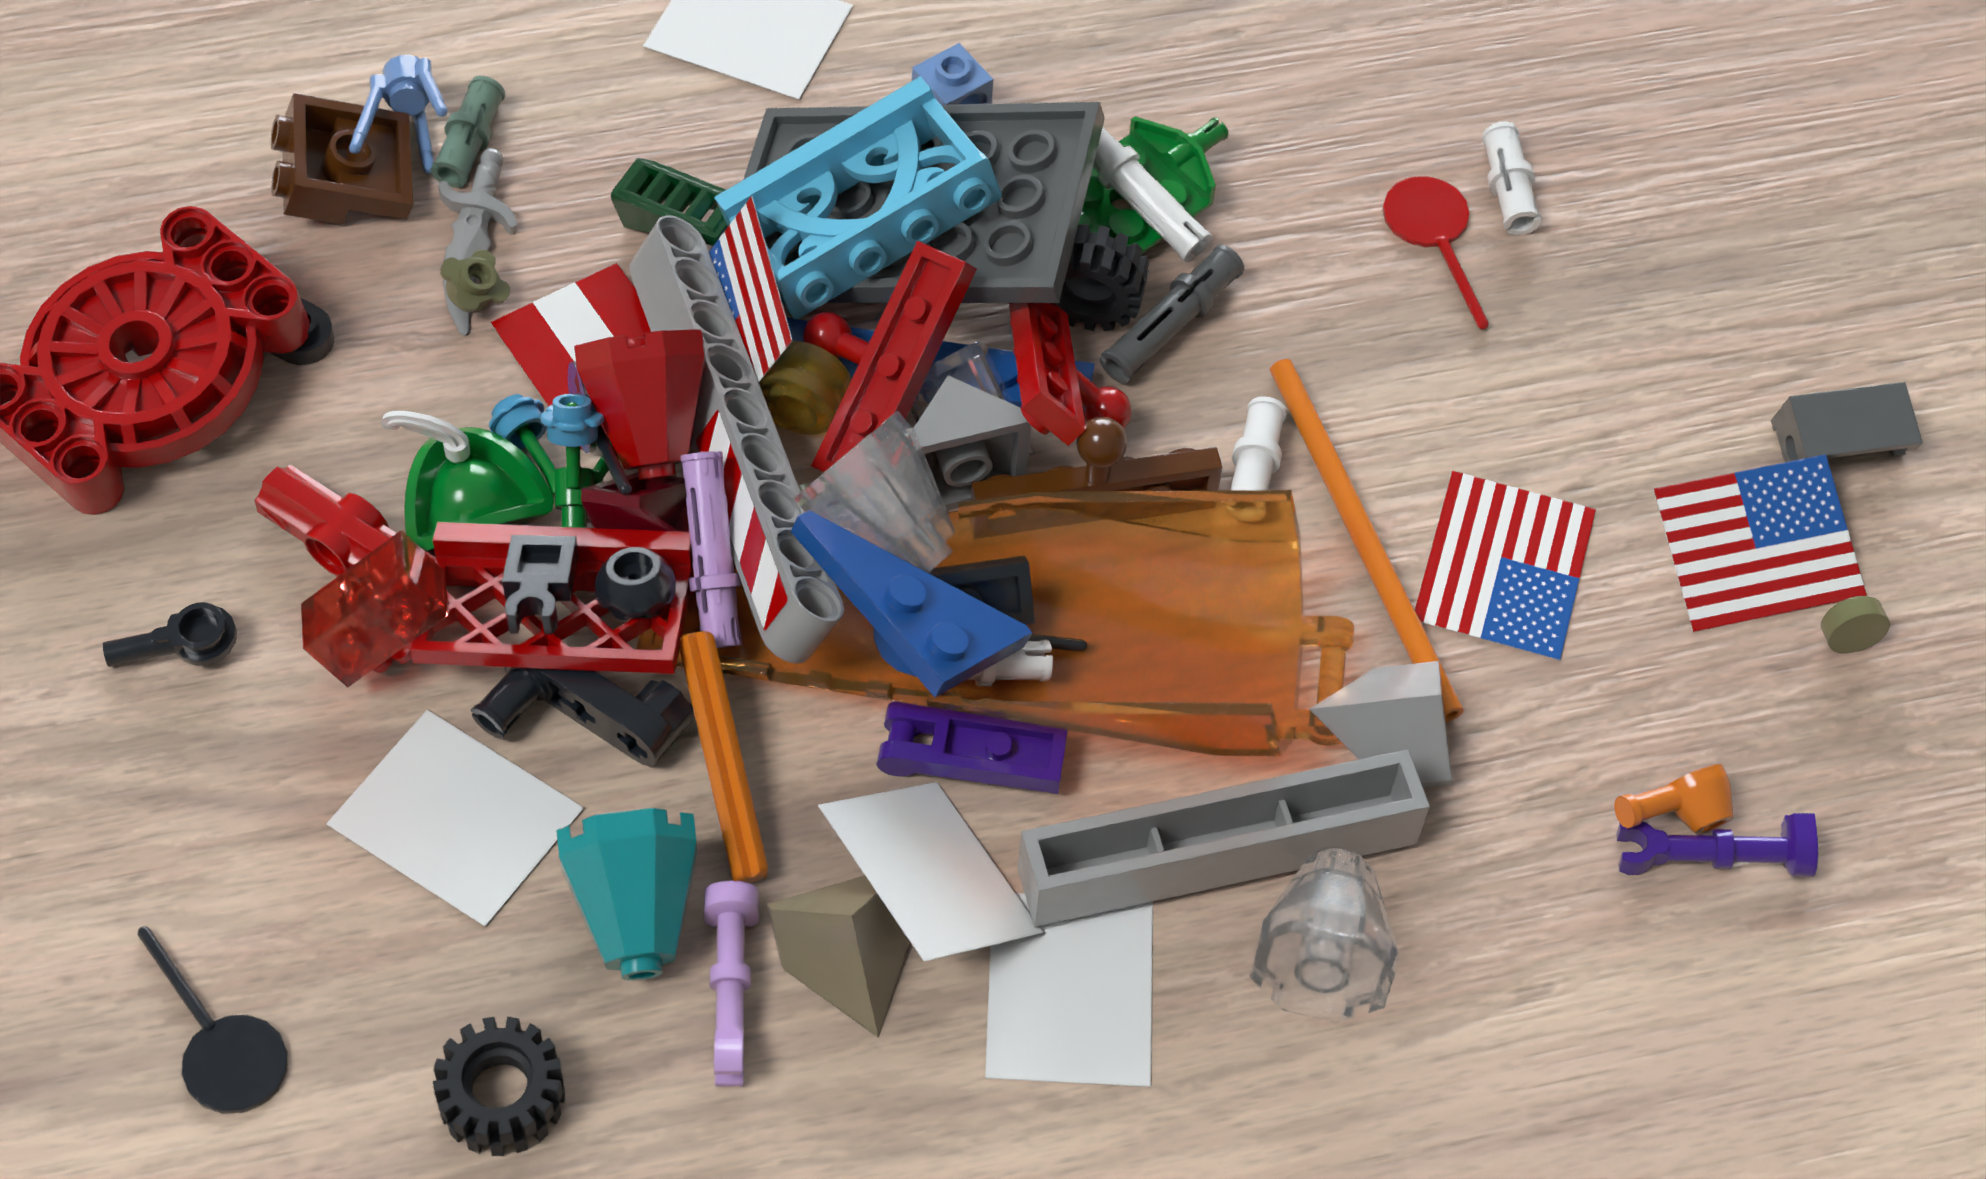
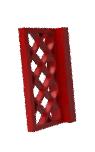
(477, 558)

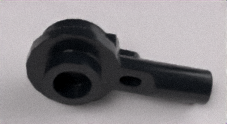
(197, 634)

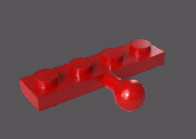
(899, 351)
(1051, 388)

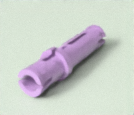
(711, 547)

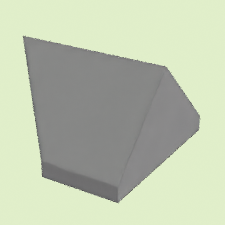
(1391, 713)

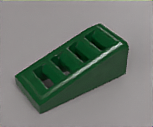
(648, 183)

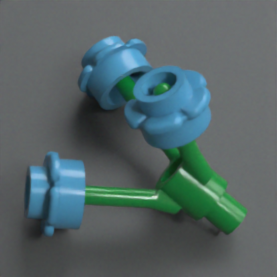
(568, 423)

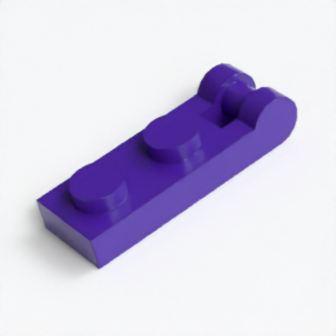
(972, 748)

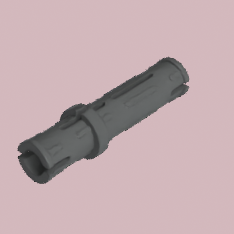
(1189, 297)

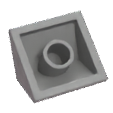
(970, 439)

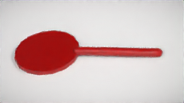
(1433, 215)

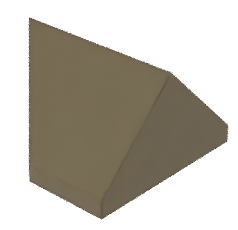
(842, 947)

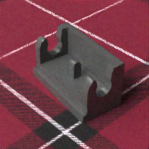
(1847, 422)

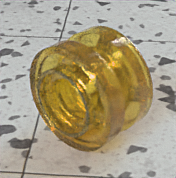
(805, 388)

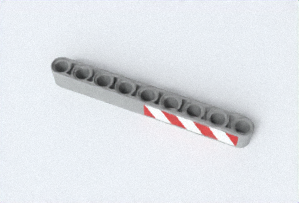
(783, 583)

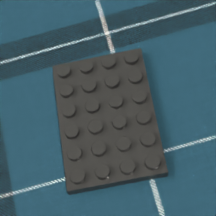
(1017, 243)

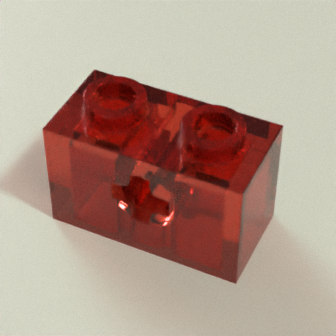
(374, 609)

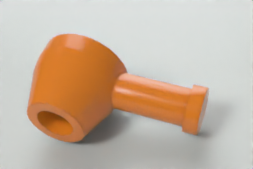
(1697, 798)

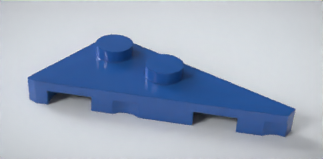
(923, 619)

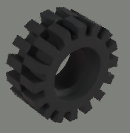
(1103, 280)
(491, 1048)

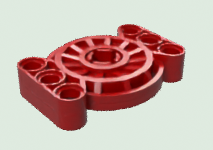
(201, 371)

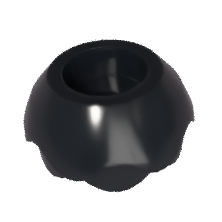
(635, 584)

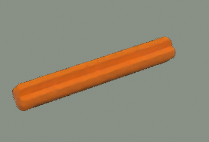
(723, 757)

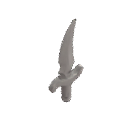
(474, 212)

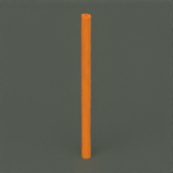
(1360, 527)

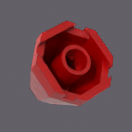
(646, 394)

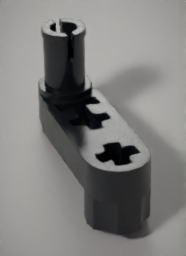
(635, 725)

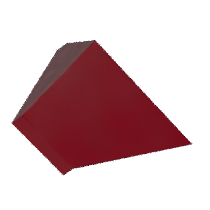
(649, 506)

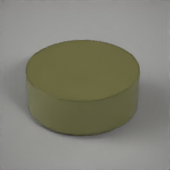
(1855, 624)

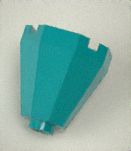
(631, 885)

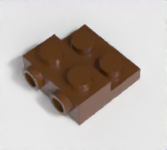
(324, 178)

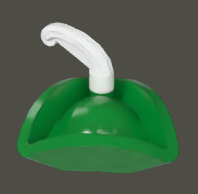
(466, 479)

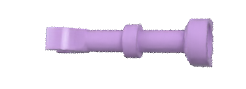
(730, 908)

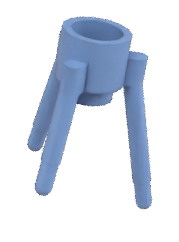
(406, 88)

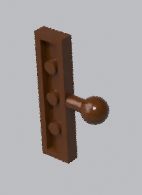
(1107, 470)

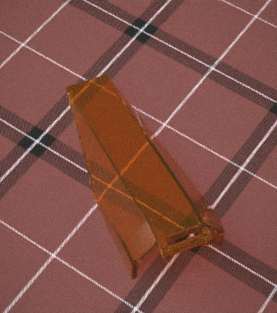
(1181, 611)

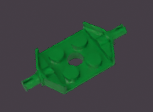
(1170, 158)

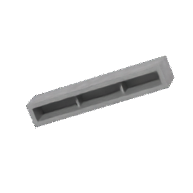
(1219, 837)

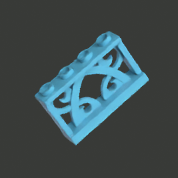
(874, 148)

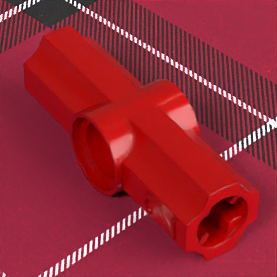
(331, 527)

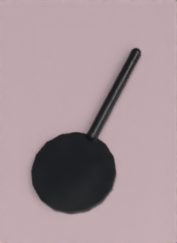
(231, 1060)

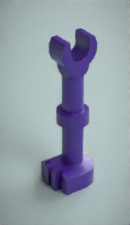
(1794, 848)

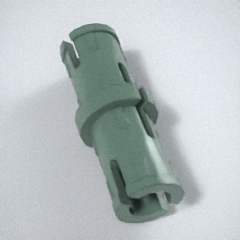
(468, 131)

